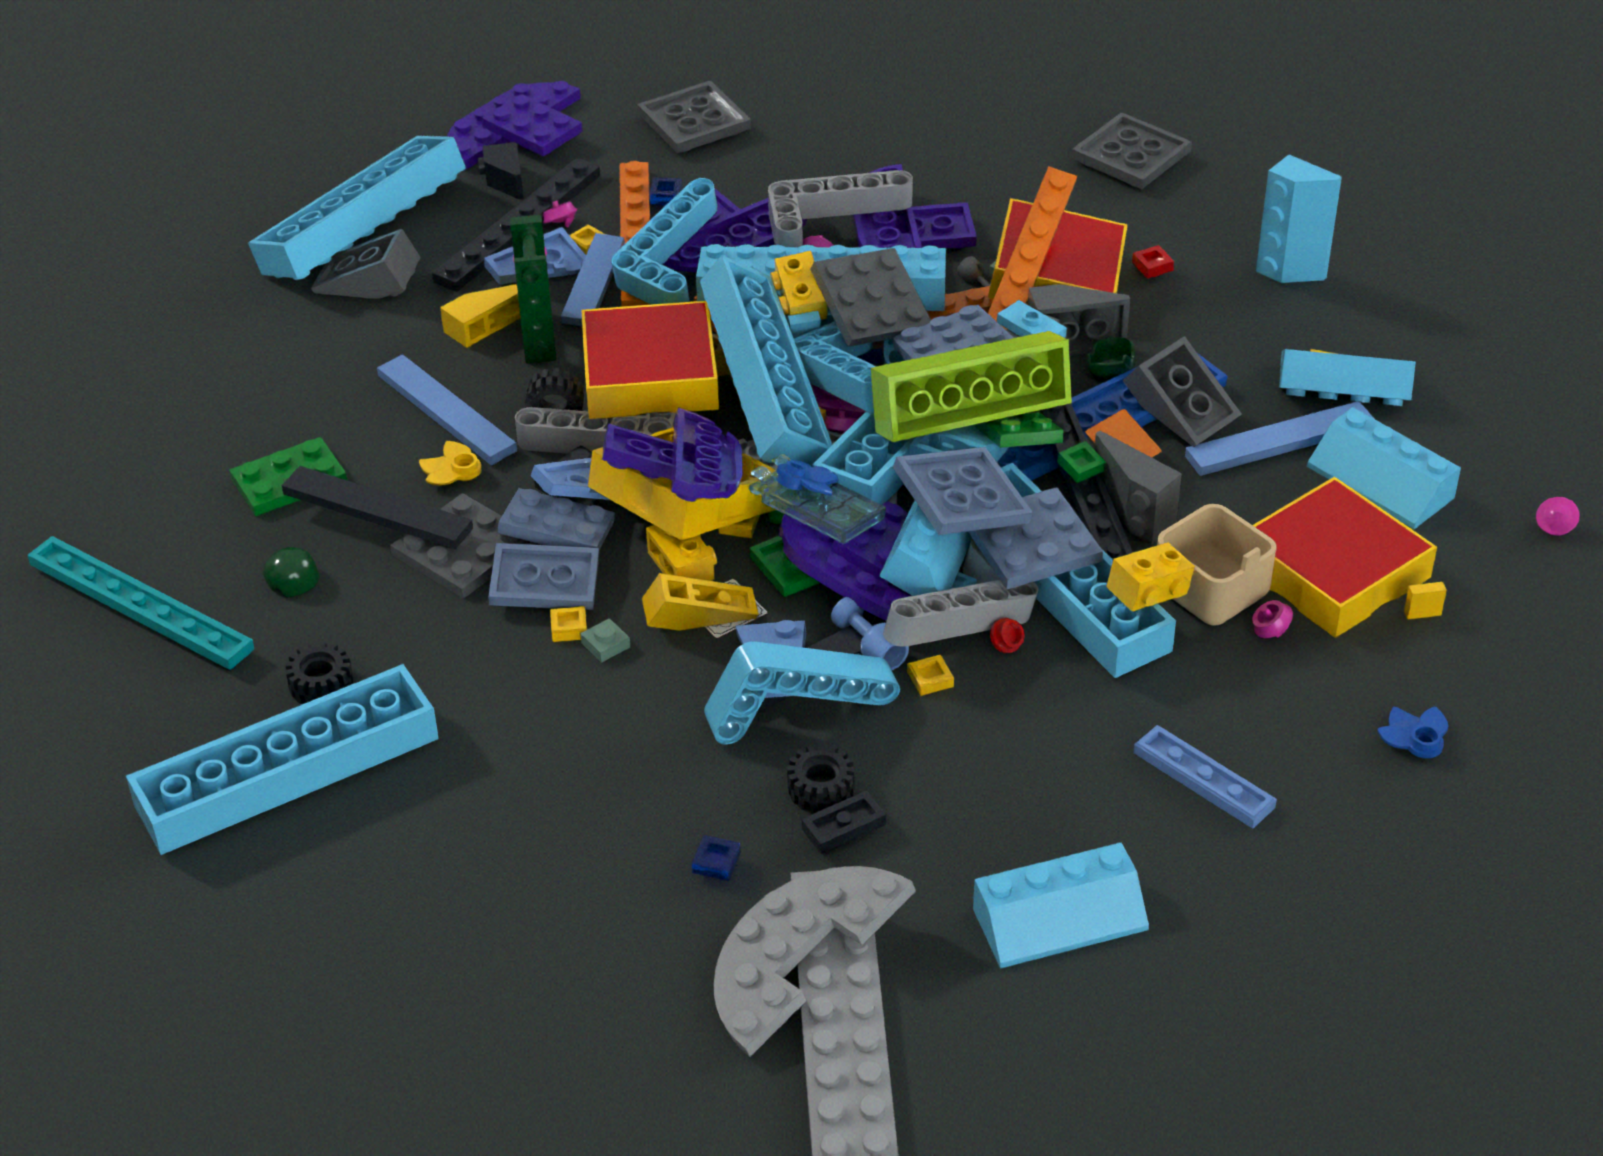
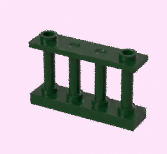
(533, 288)

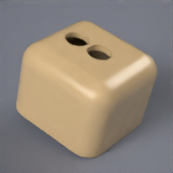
(1229, 560)

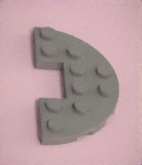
(782, 930)

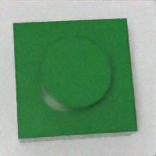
(1081, 461)

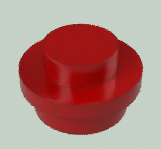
(1007, 635)

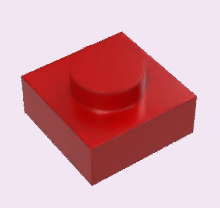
(1153, 261)

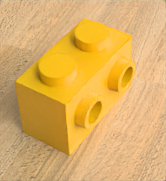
(797, 285)
(681, 557)
(1150, 576)

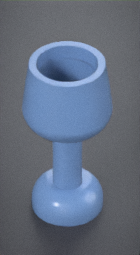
(873, 642)

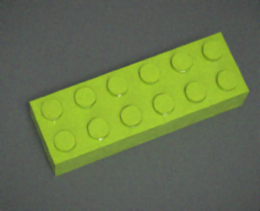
(971, 385)

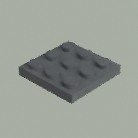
(694, 116)
(1131, 150)
(869, 295)
(461, 568)

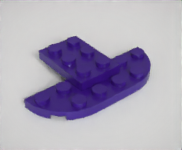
(521, 115)
(917, 226)
(728, 228)
(697, 461)
(849, 567)

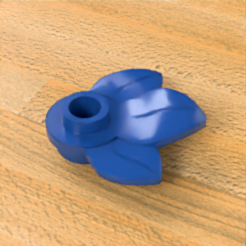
(798, 474)
(1418, 735)

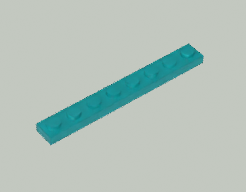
(141, 602)

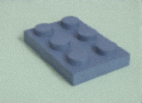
(555, 520)
(544, 576)

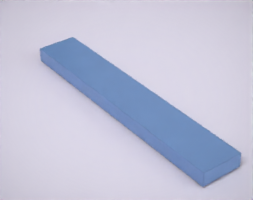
(447, 409)
(1265, 441)

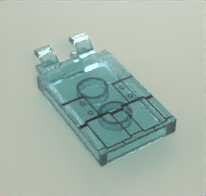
(838, 516)

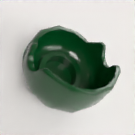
(1111, 357)
(291, 571)

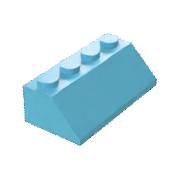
(1297, 221)
(1348, 375)
(1385, 467)
(923, 559)
(1060, 905)

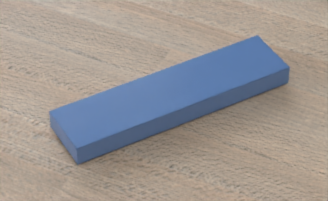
(592, 278)
(1205, 776)

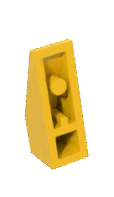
(480, 314)
(695, 603)

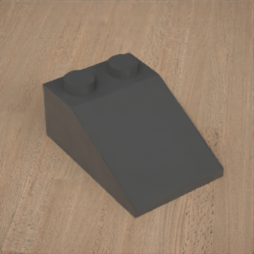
(370, 269)
(1084, 312)
(1182, 393)
(1139, 488)

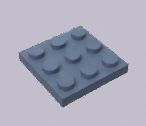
(944, 334)
(962, 490)
(1044, 547)

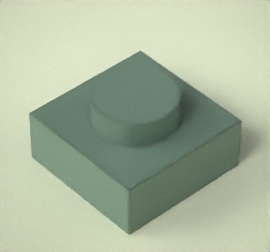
(605, 640)

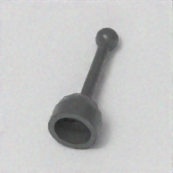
(972, 271)

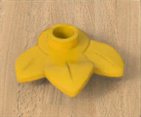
(455, 465)

